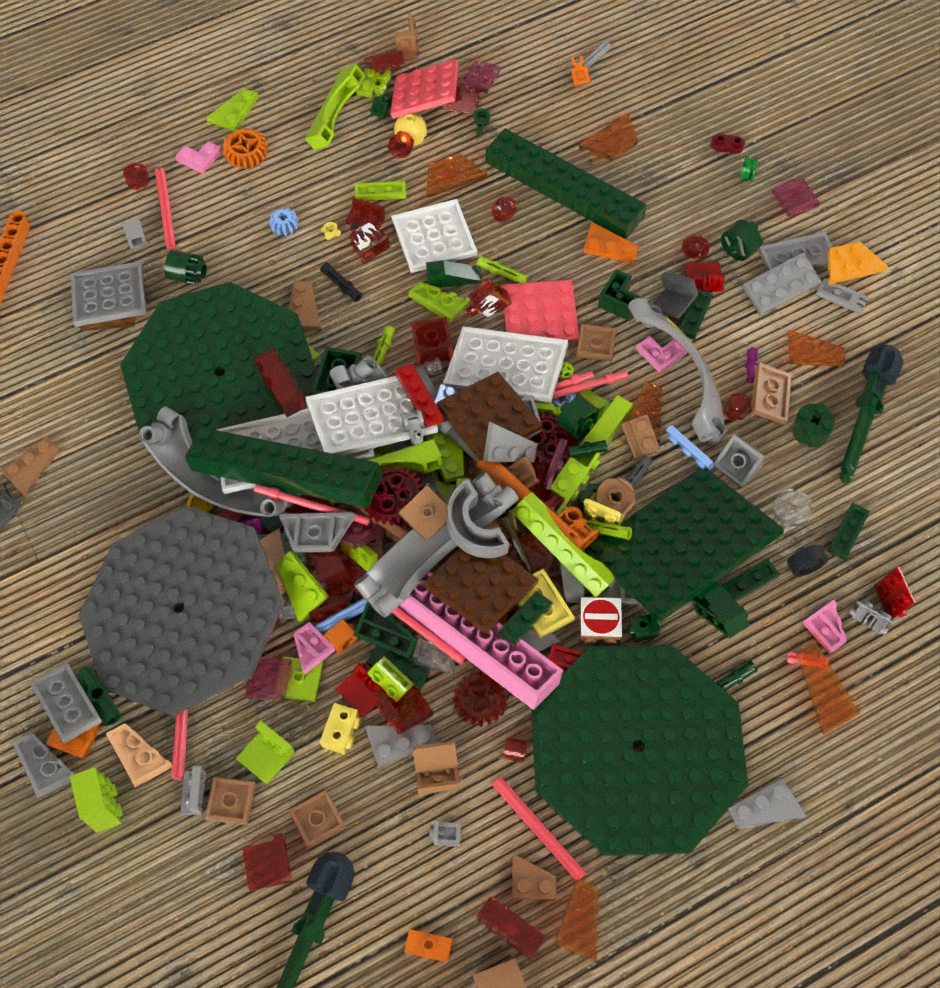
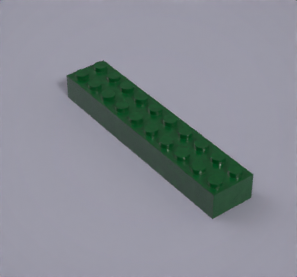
(565, 183)
(284, 467)

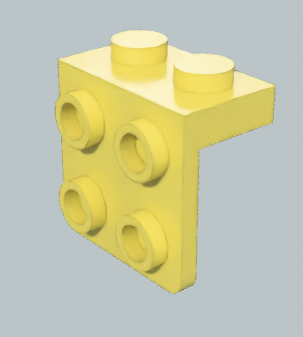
(600, 512)

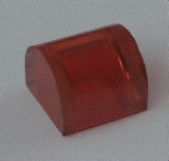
(515, 749)

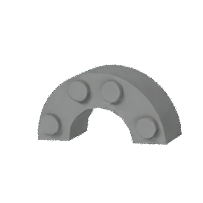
(468, 536)

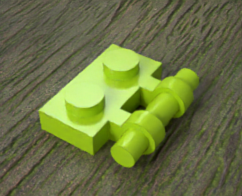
(369, 84)

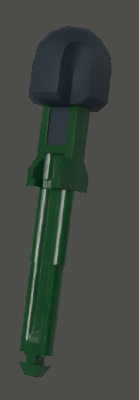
(880, 370)
(330, 880)

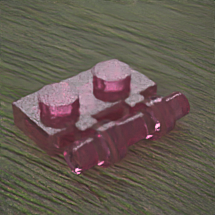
(484, 79)

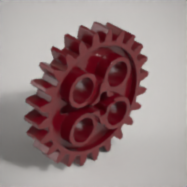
(550, 424)
(409, 487)

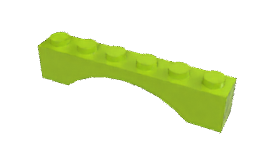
(322, 129)
(419, 458)
(588, 571)

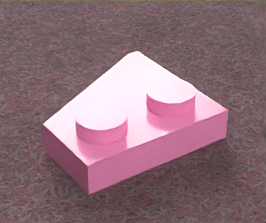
(827, 627)
(311, 647)

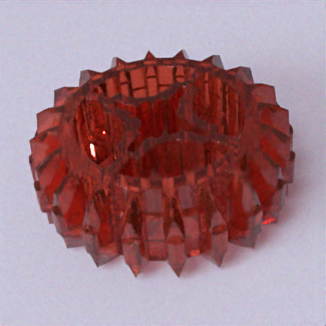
(472, 713)

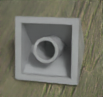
(739, 461)

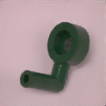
(480, 124)

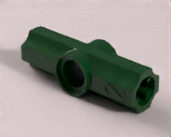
(103, 705)

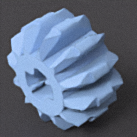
(283, 221)

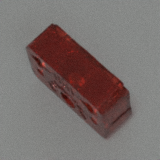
(510, 928)

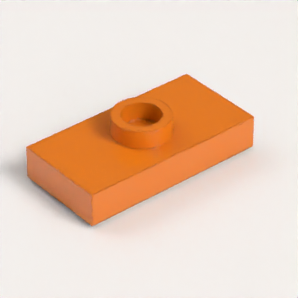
(428, 945)

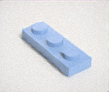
(689, 448)

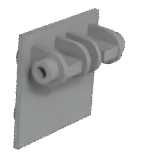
(882, 617)

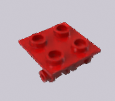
(706, 276)
(894, 594)
(360, 690)

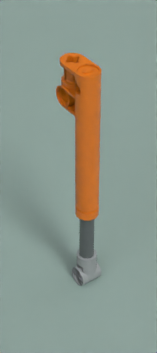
(575, 530)

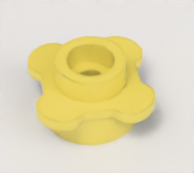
(330, 226)

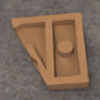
(531, 881)

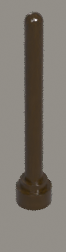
(506, 522)

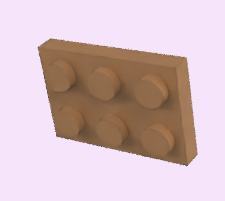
(771, 393)

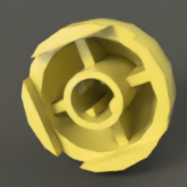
(414, 125)

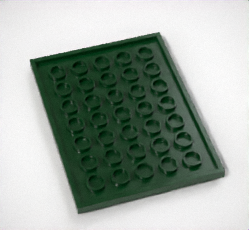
(684, 542)

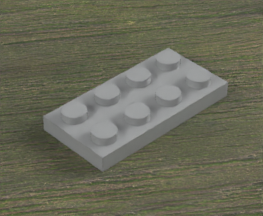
(813, 246)
(781, 284)
(65, 703)

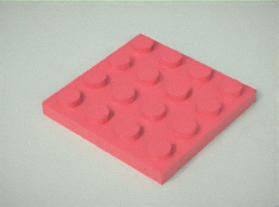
(424, 88)
(542, 310)

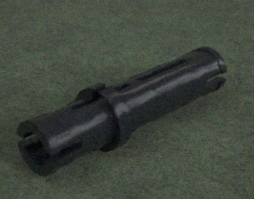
(345, 286)

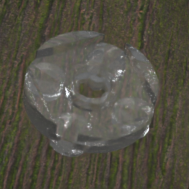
(795, 498)

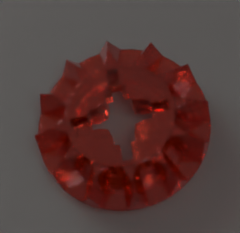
(691, 251)

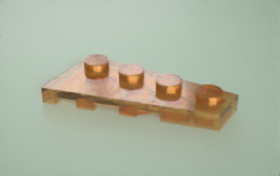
(827, 693)

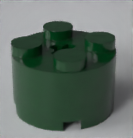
(578, 416)
(813, 425)

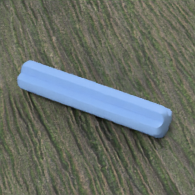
(344, 614)

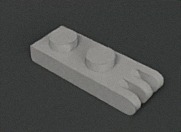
(842, 296)

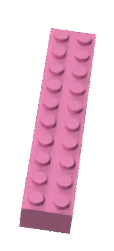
(514, 667)

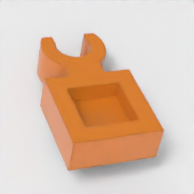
(579, 74)

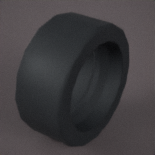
(807, 560)

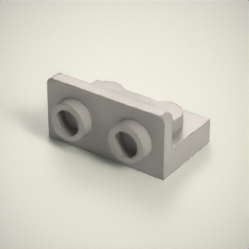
(193, 791)

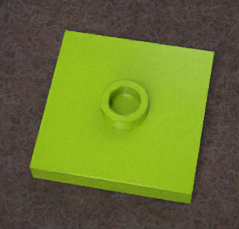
(302, 685)

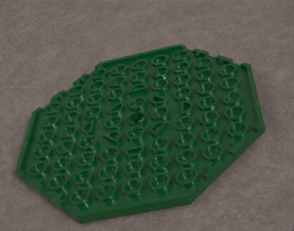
(210, 330)
(627, 798)

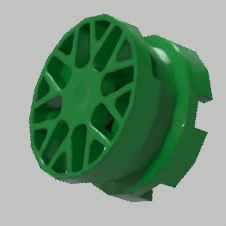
(746, 172)

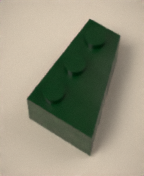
(721, 610)
(385, 633)

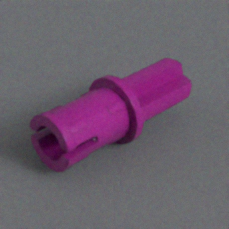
(752, 361)

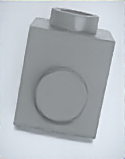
(445, 833)

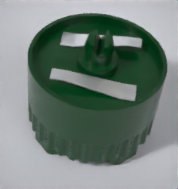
(741, 239)

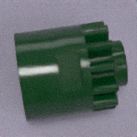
(185, 267)

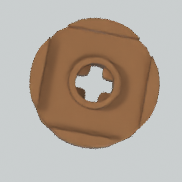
(614, 486)

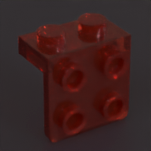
(406, 712)

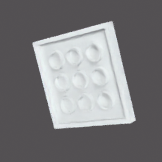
(434, 235)

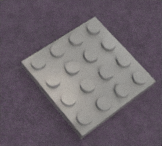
(108, 294)

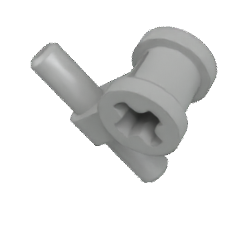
(413, 423)

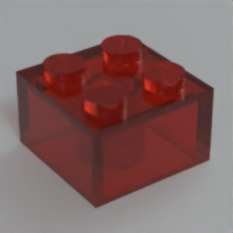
(432, 340)

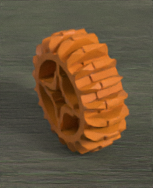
(245, 148)

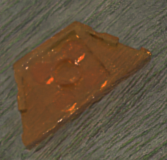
(612, 139)
(451, 174)

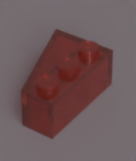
(280, 383)

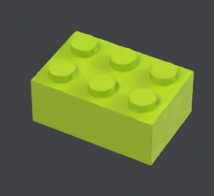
(96, 799)

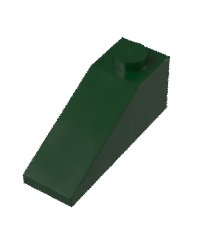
(450, 274)

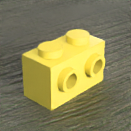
(340, 729)

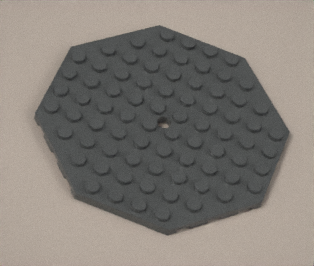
(187, 656)

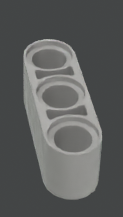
(572, 587)

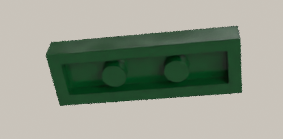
(696, 314)
(848, 531)
(751, 580)
(525, 618)
(413, 672)

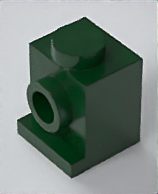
(640, 634)

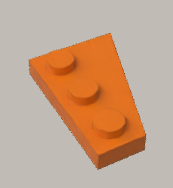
(609, 245)

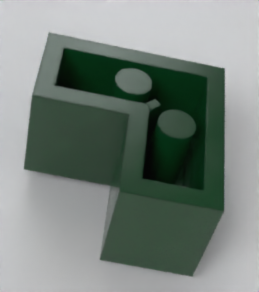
(616, 295)

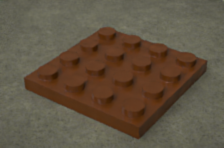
(487, 402)
(481, 587)

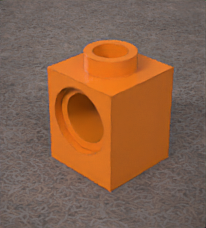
(341, 636)

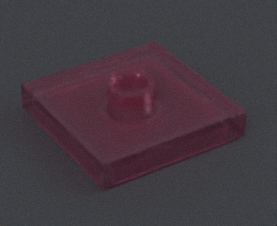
(795, 197)
(556, 463)
(361, 534)
(269, 679)

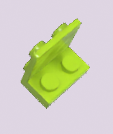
(266, 753)

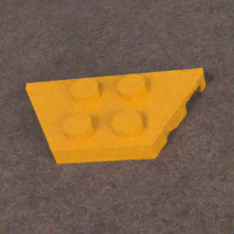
(852, 262)

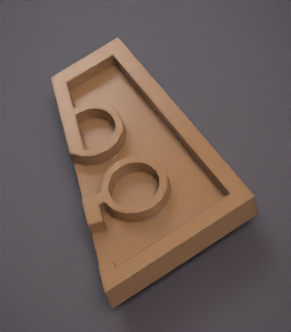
(304, 304)
(27, 468)

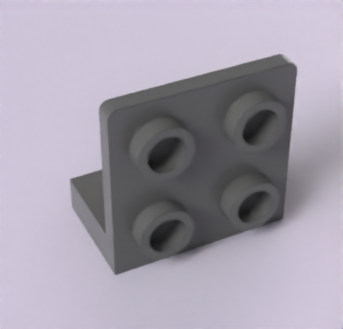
(677, 296)

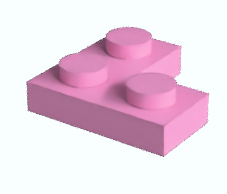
(199, 160)
(659, 356)

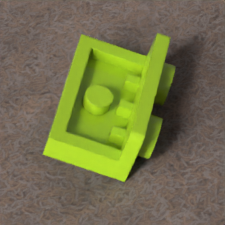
(390, 678)

